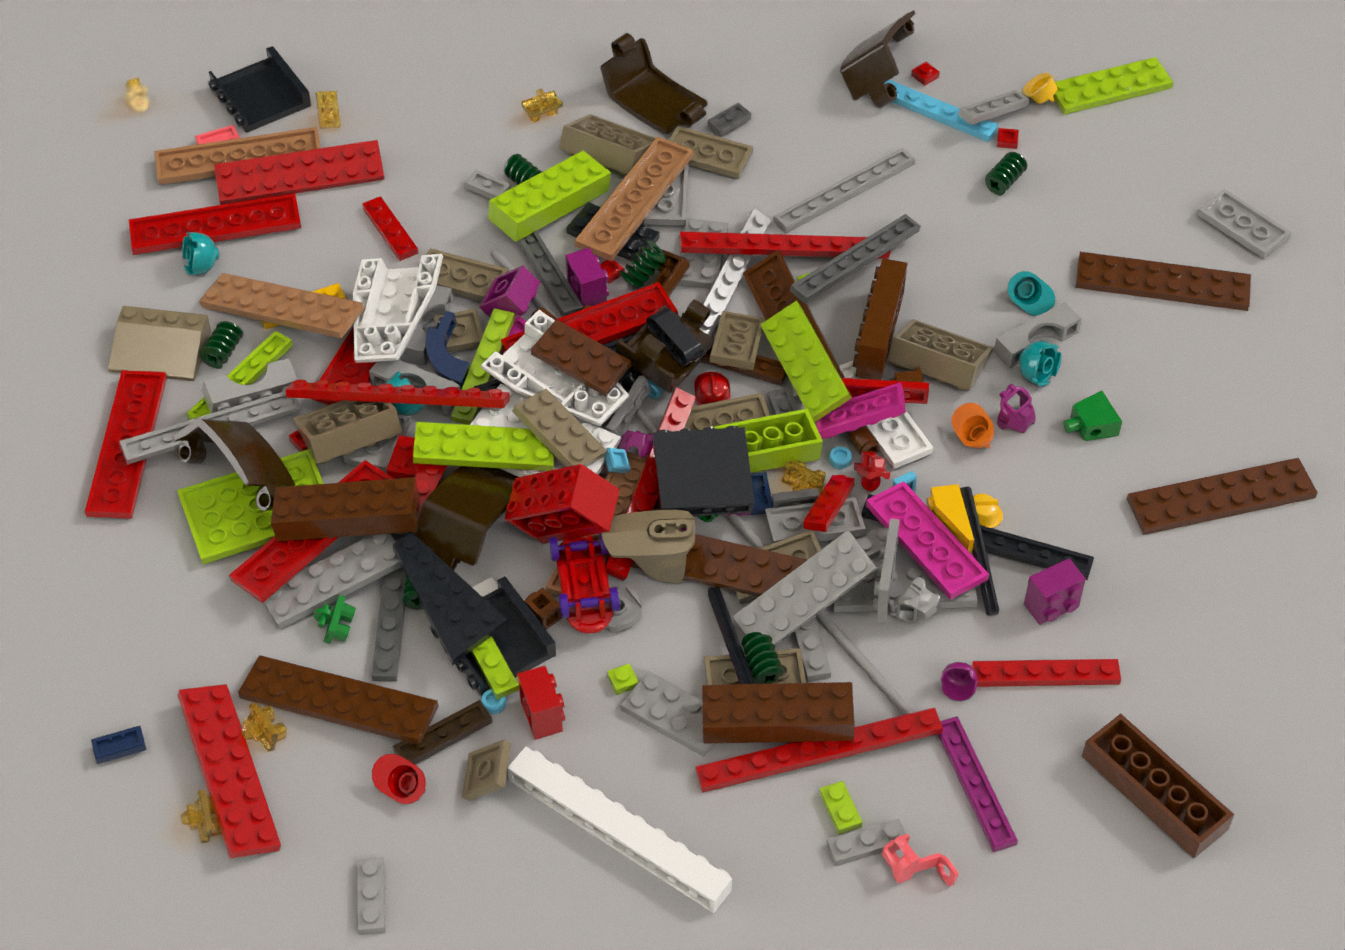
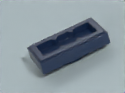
(761, 493)
(118, 744)

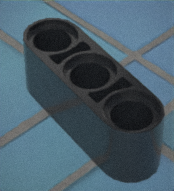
(675, 336)

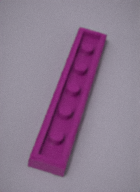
(976, 785)

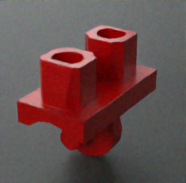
(872, 469)

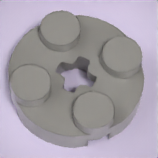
(630, 612)

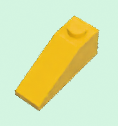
(949, 508)

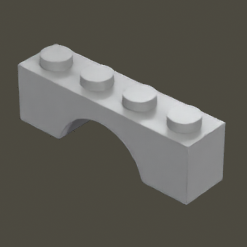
(438, 304)
(1057, 323)
(384, 370)
(223, 393)

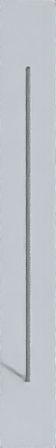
(755, 542)

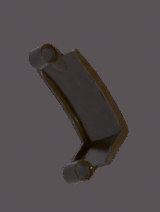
(873, 64)
(645, 90)
(653, 360)
(244, 448)
(462, 511)

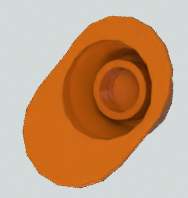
(973, 426)

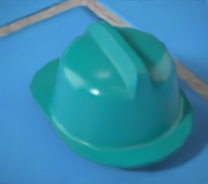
(1031, 293)

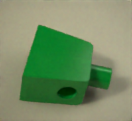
(1094, 418)

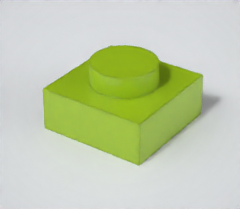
(622, 679)

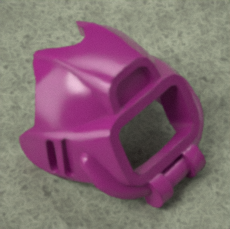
(1016, 419)
(637, 439)

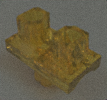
(137, 95)
(541, 104)
(328, 109)
(801, 477)
(259, 727)
(200, 817)

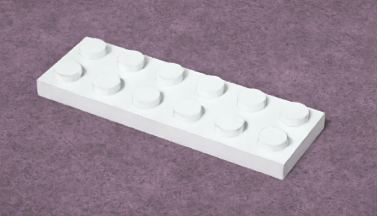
(897, 437)

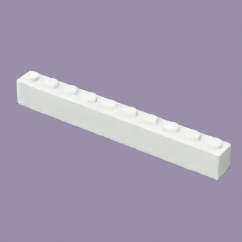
(620, 829)

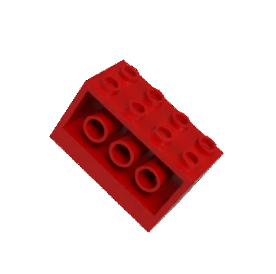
(562, 504)

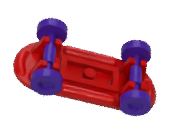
(584, 583)

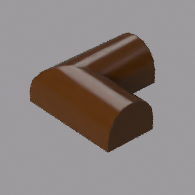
(671, 271)

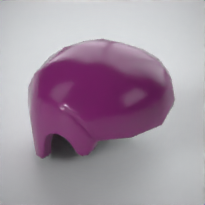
(959, 681)

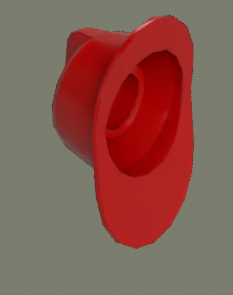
(711, 388)
(398, 778)

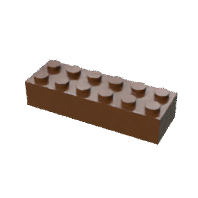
(880, 319)
(345, 509)
(778, 712)
(1157, 785)

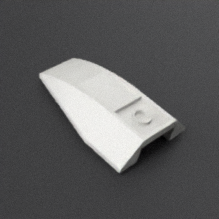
(392, 306)
(531, 375)

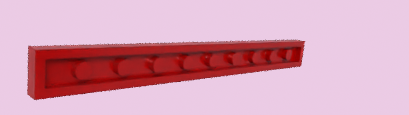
(767, 244)
(405, 394)
(646, 489)
(805, 754)

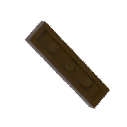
(446, 733)

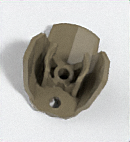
(653, 541)

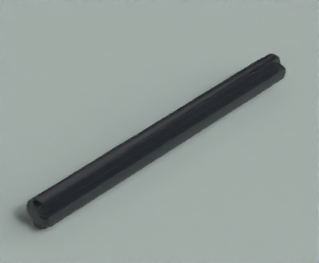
(979, 552)
(730, 636)

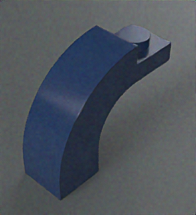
(436, 346)

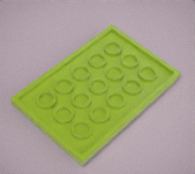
(226, 514)

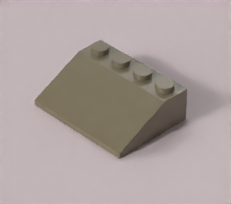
(606, 142)
(159, 342)
(939, 354)
(346, 427)

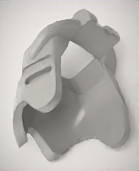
(917, 597)

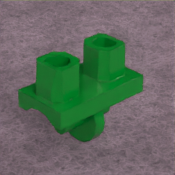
(326, 616)

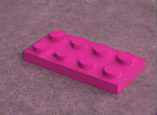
(863, 410)

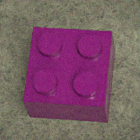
(587, 277)
(511, 292)
(1054, 591)

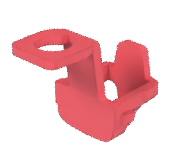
(911, 863)

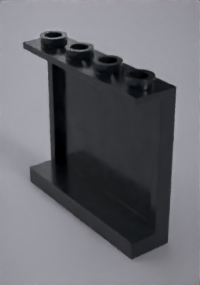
(261, 92)
(703, 470)
(521, 642)

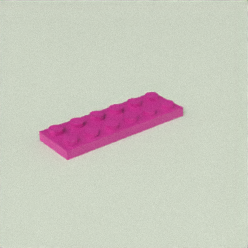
(928, 540)

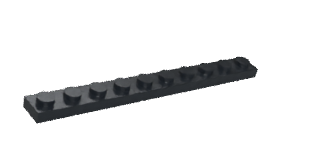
(1022, 548)

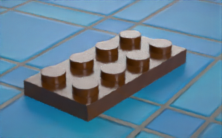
(581, 357)

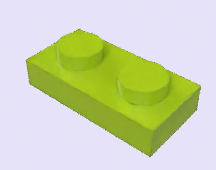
(840, 807)

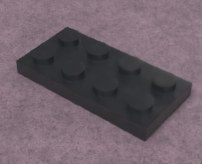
(631, 247)

